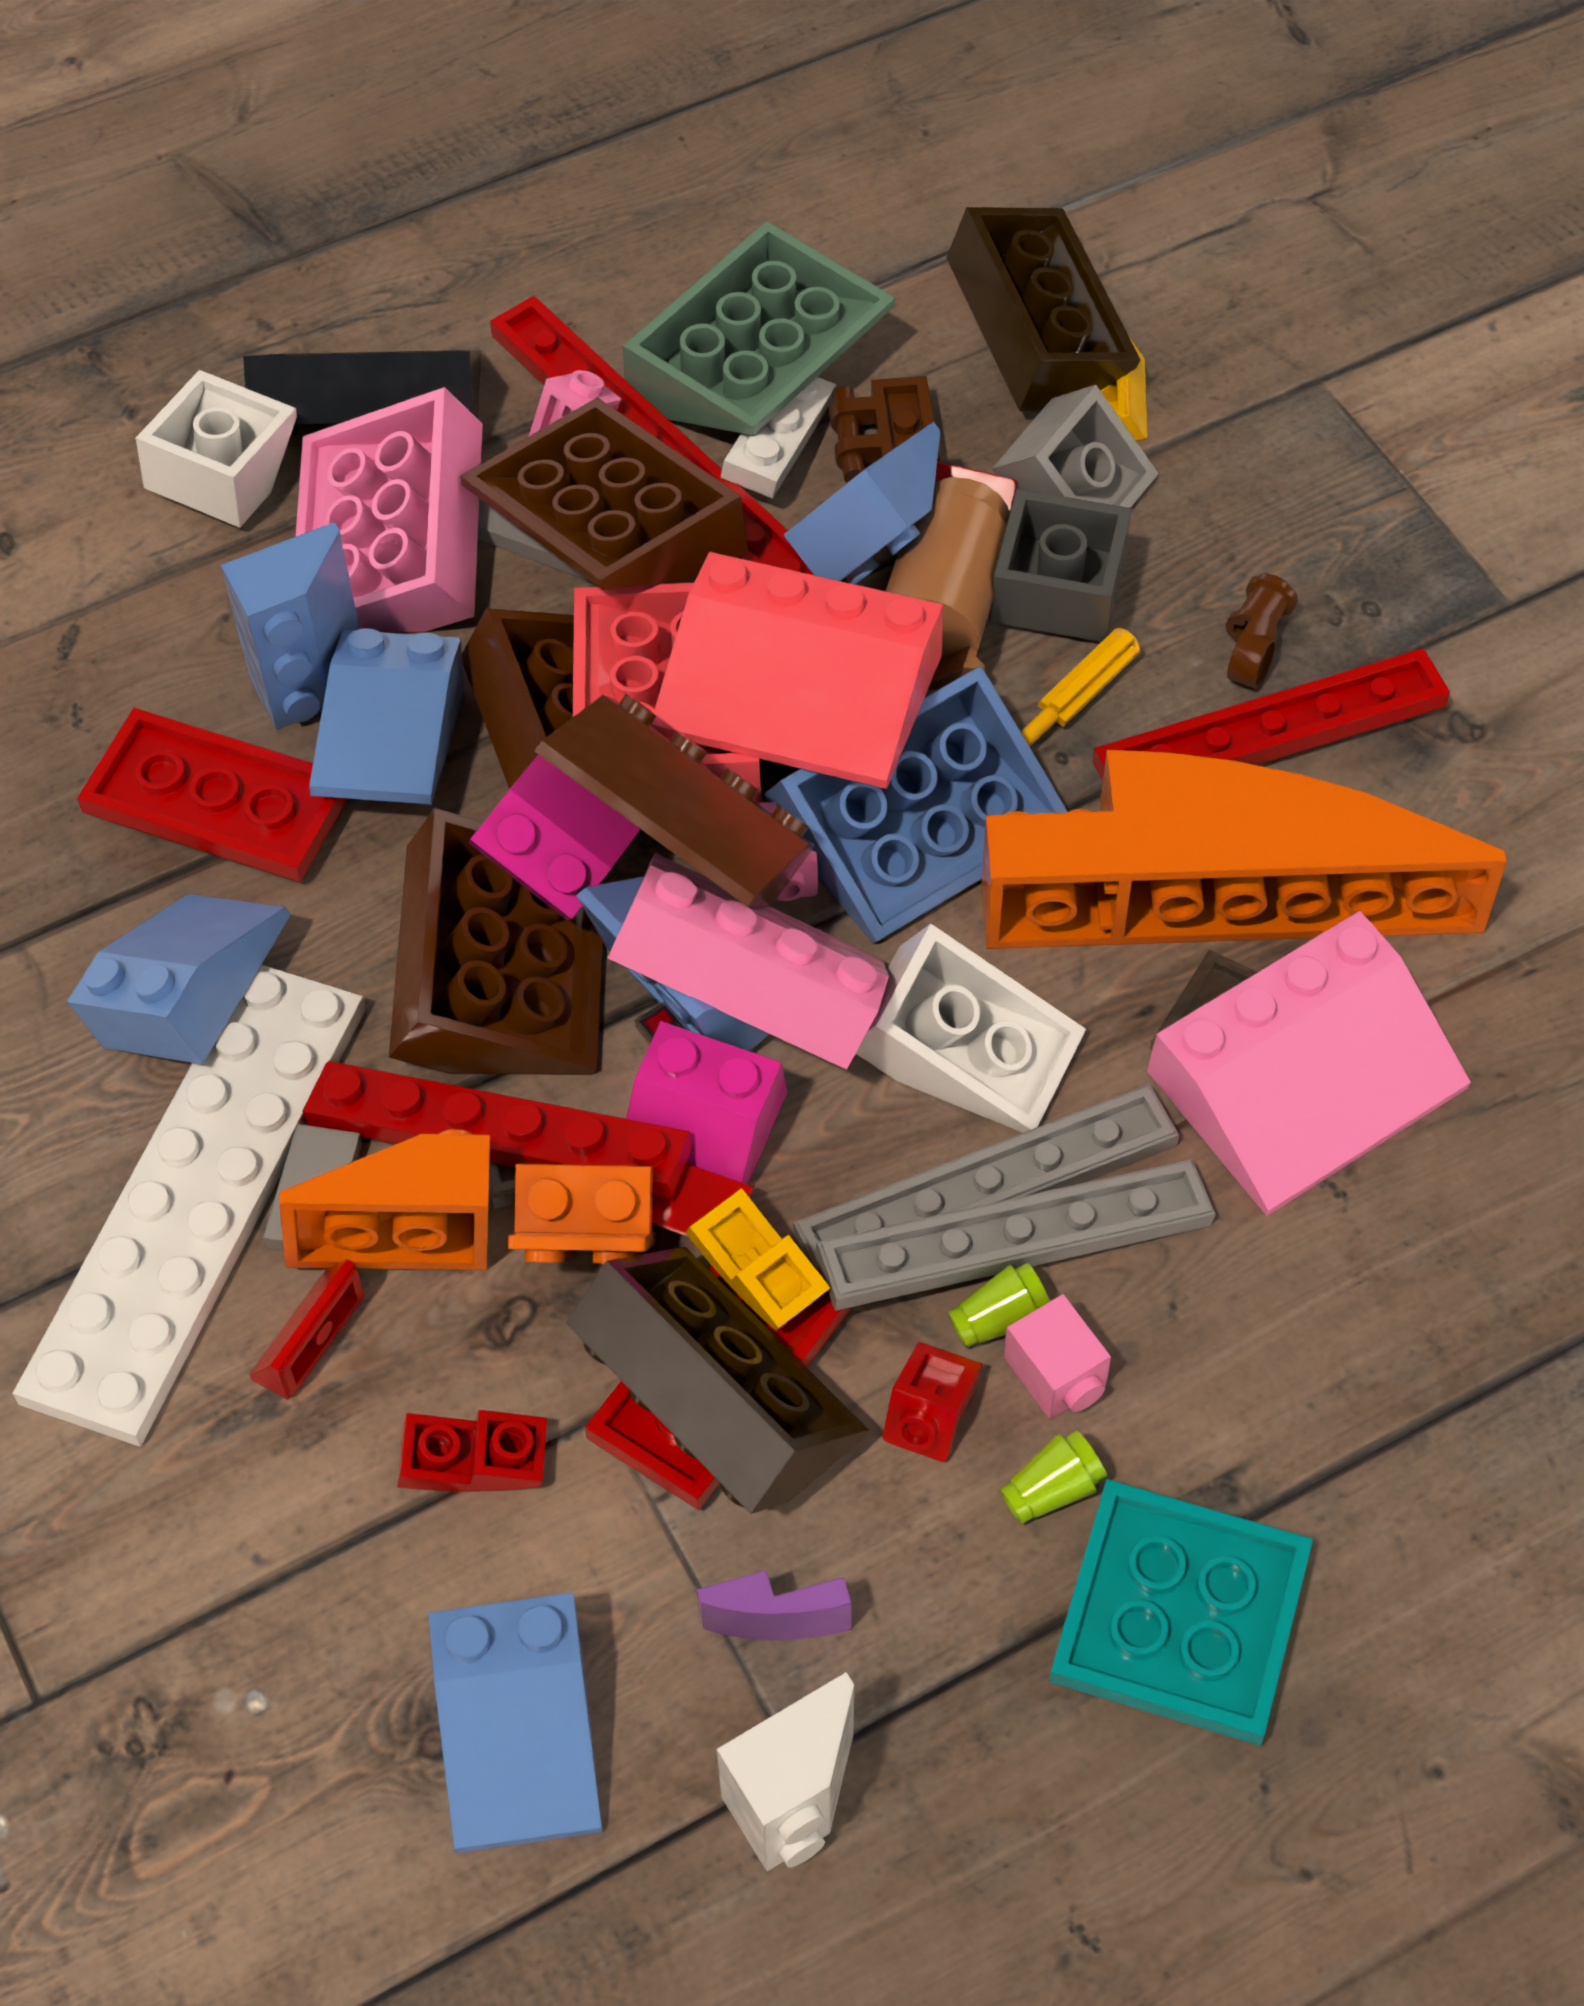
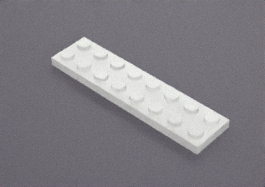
(188, 1210)

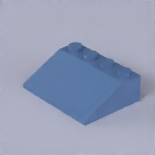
(922, 837)

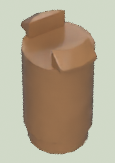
(955, 567)

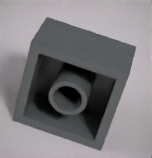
(1060, 565)

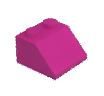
(553, 836)
(715, 1093)

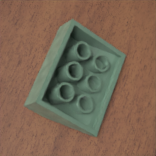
(751, 333)

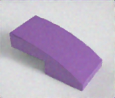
(751, 1611)

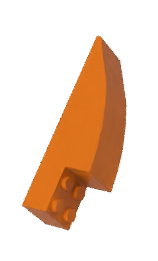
(1226, 856)

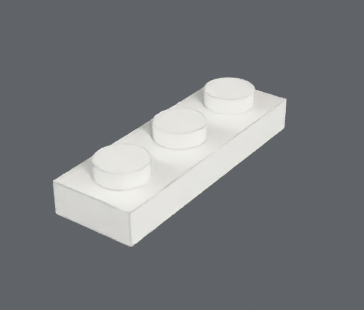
(767, 457)

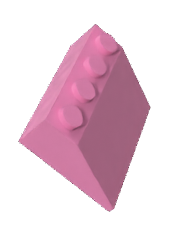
(400, 509)
(751, 962)
(1308, 1063)

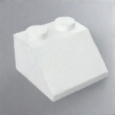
(216, 448)
(789, 1774)

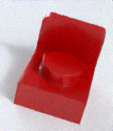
(930, 1401)

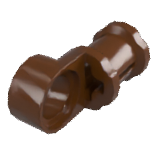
(1256, 628)

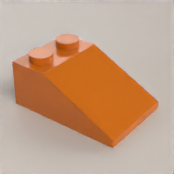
(395, 1208)

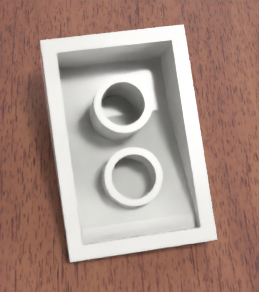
(969, 1033)

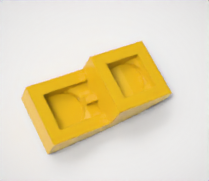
(756, 1261)

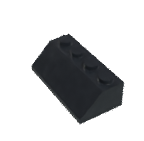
(352, 384)

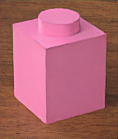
(1057, 1358)

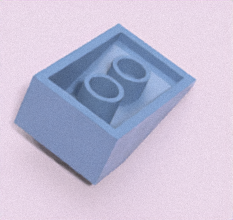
(870, 512)
(388, 716)
(177, 977)
(514, 1722)

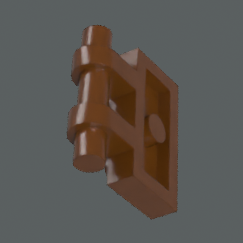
(896, 408)

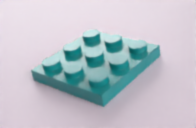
(1182, 1612)

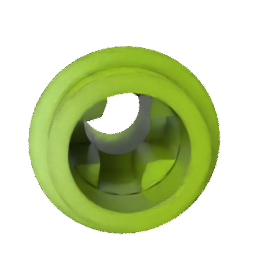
(998, 1305)
(1054, 1478)

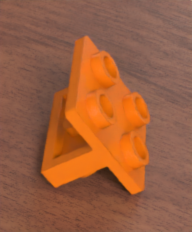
(582, 1209)

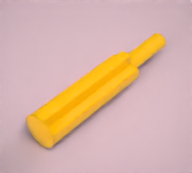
(1083, 683)

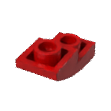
(472, 1456)

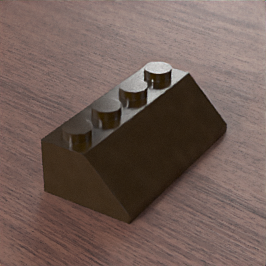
(1038, 303)
(714, 1376)

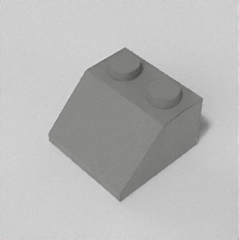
(1079, 452)

